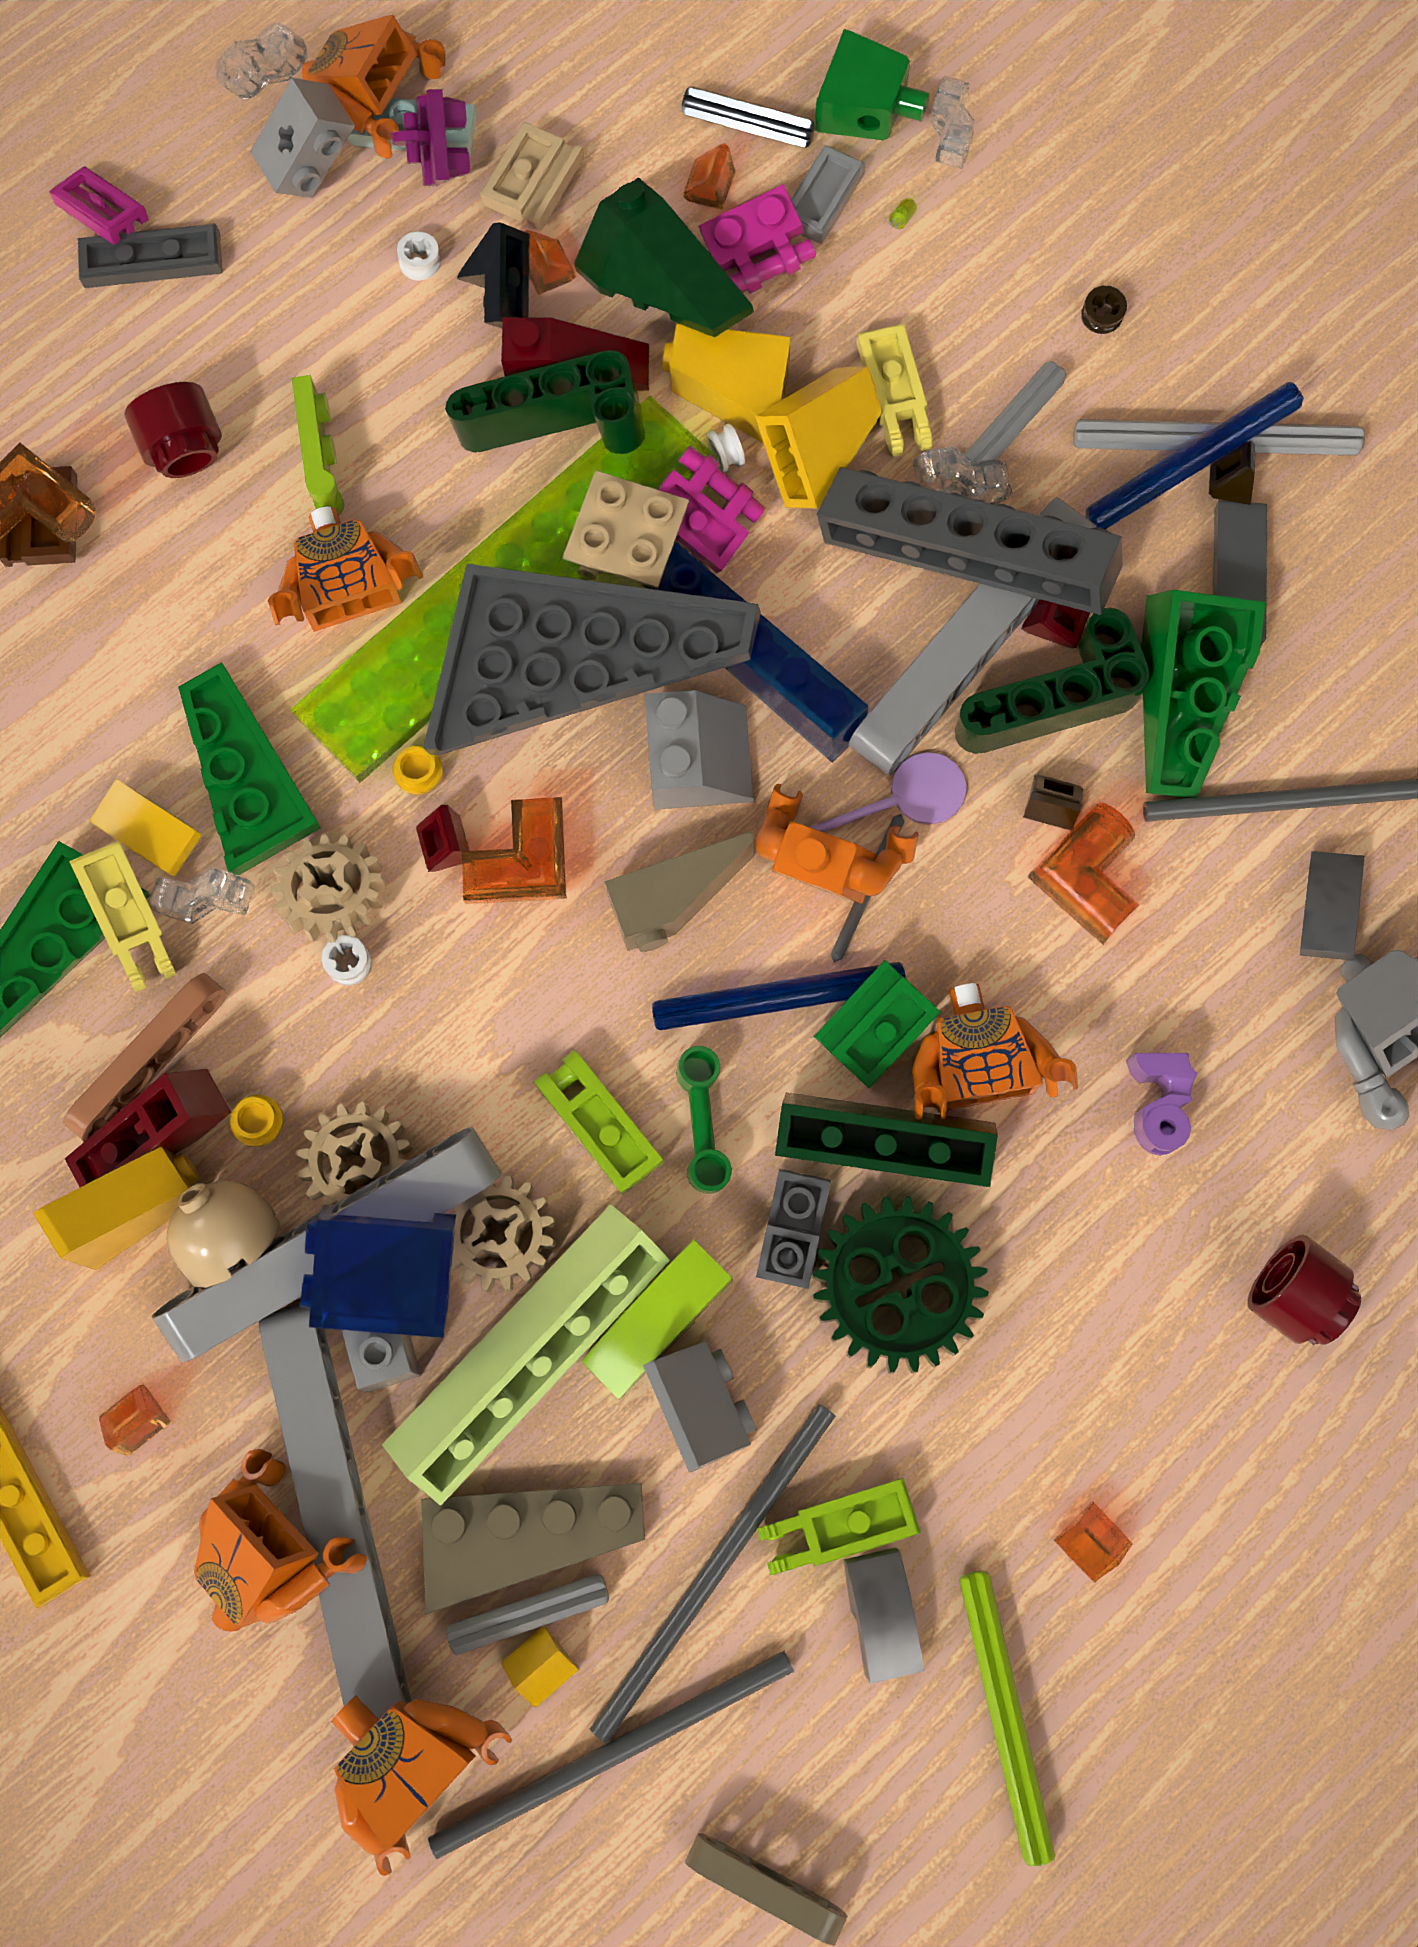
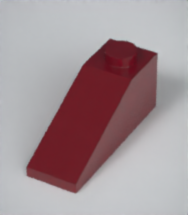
(547, 341)
(167, 1114)

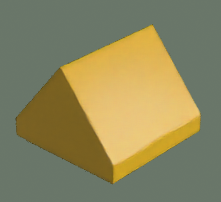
(539, 1667)

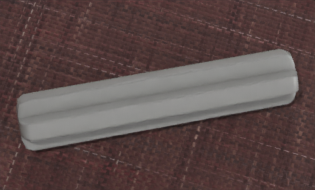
(1017, 413)
(527, 1614)

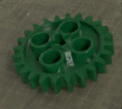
(920, 1329)

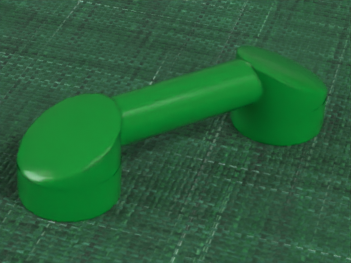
(696, 1073)

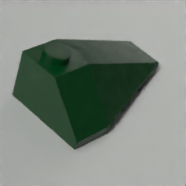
(655, 260)

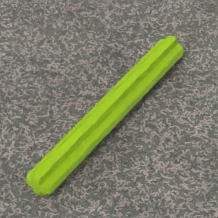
(1007, 1719)

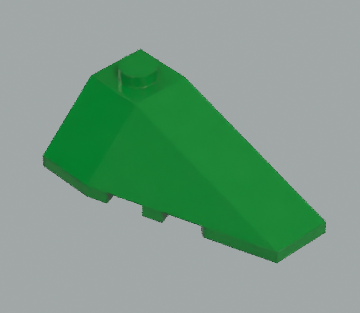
(1196, 664)

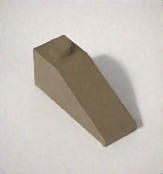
(667, 895)

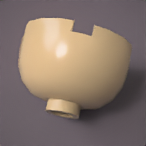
(217, 1229)

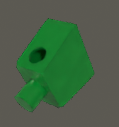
(866, 90)

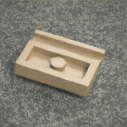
(532, 175)

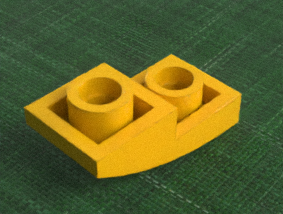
(145, 827)

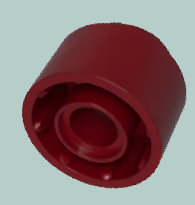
(174, 429)
(1305, 1293)

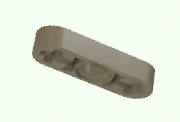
(766, 1889)

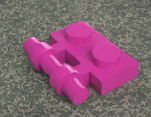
(754, 229)
(706, 528)

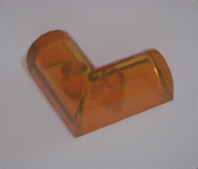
(40, 491)
(528, 871)
(1075, 875)

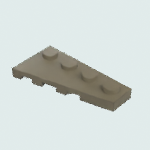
(510, 1537)

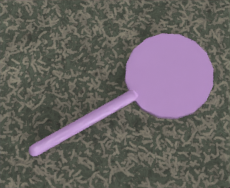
(924, 789)

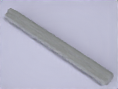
(1177, 434)

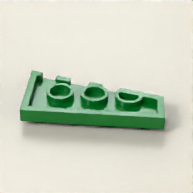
(248, 785)
(45, 936)

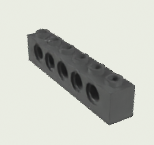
(933, 534)

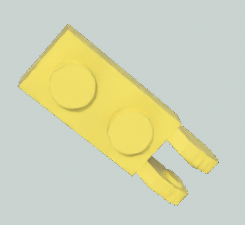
(896, 384)
(121, 909)

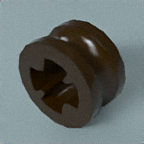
(1098, 298)

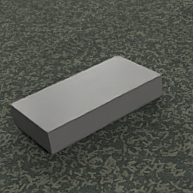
(826, 191)

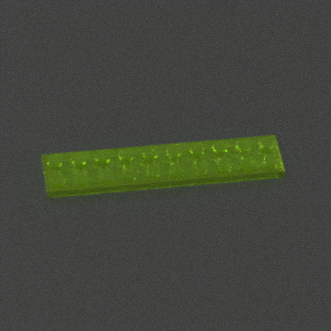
(392, 680)

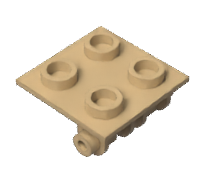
(625, 530)

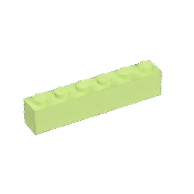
(525, 1354)

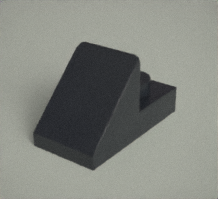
(501, 268)

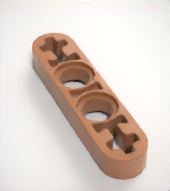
(145, 1056)

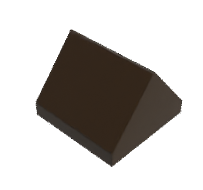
(1233, 475)
(1054, 802)

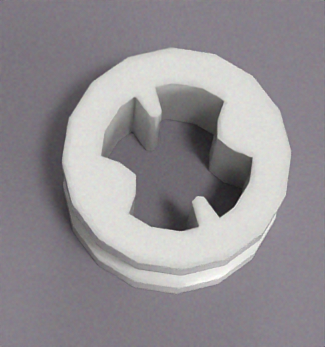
(417, 267)
(726, 447)
(354, 975)

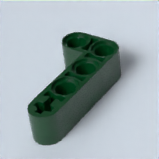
(552, 401)
(1047, 691)

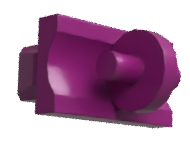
(426, 137)

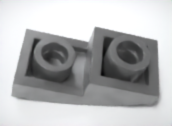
(1332, 905)
(793, 1228)
(883, 1615)

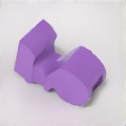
(1163, 1124)

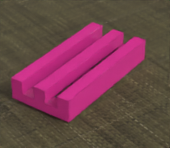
(91, 209)

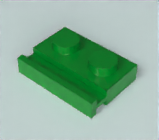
(876, 1024)

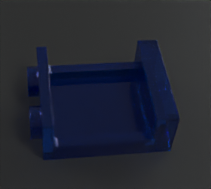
(379, 1273)

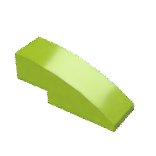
(657, 1319)

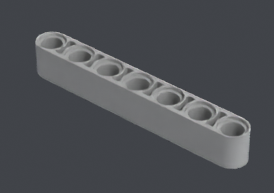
(946, 666)
(411, 1192)

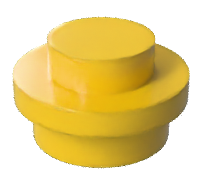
(417, 771)
(257, 1120)

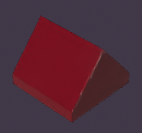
(442, 839)

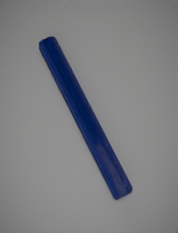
(1195, 456)
(761, 998)

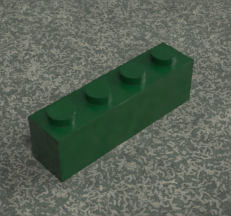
(886, 1139)

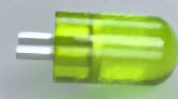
(902, 213)

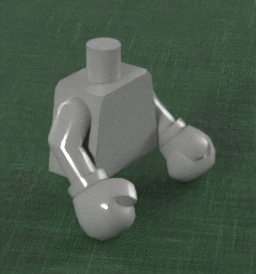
(1378, 1031)

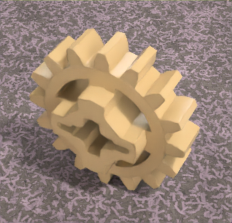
(324, 906)
(364, 1141)
(518, 1217)

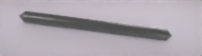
(857, 909)

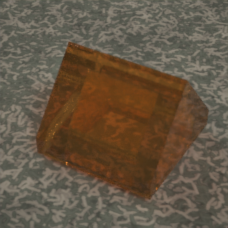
(711, 178)
(548, 263)
(132, 1421)
(1094, 1542)

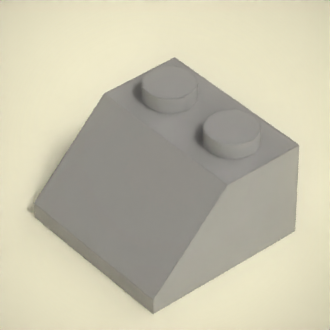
(697, 750)
(699, 1405)

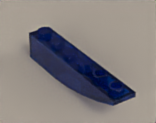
(779, 669)

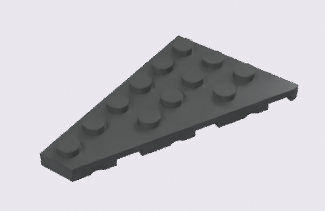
(559, 645)

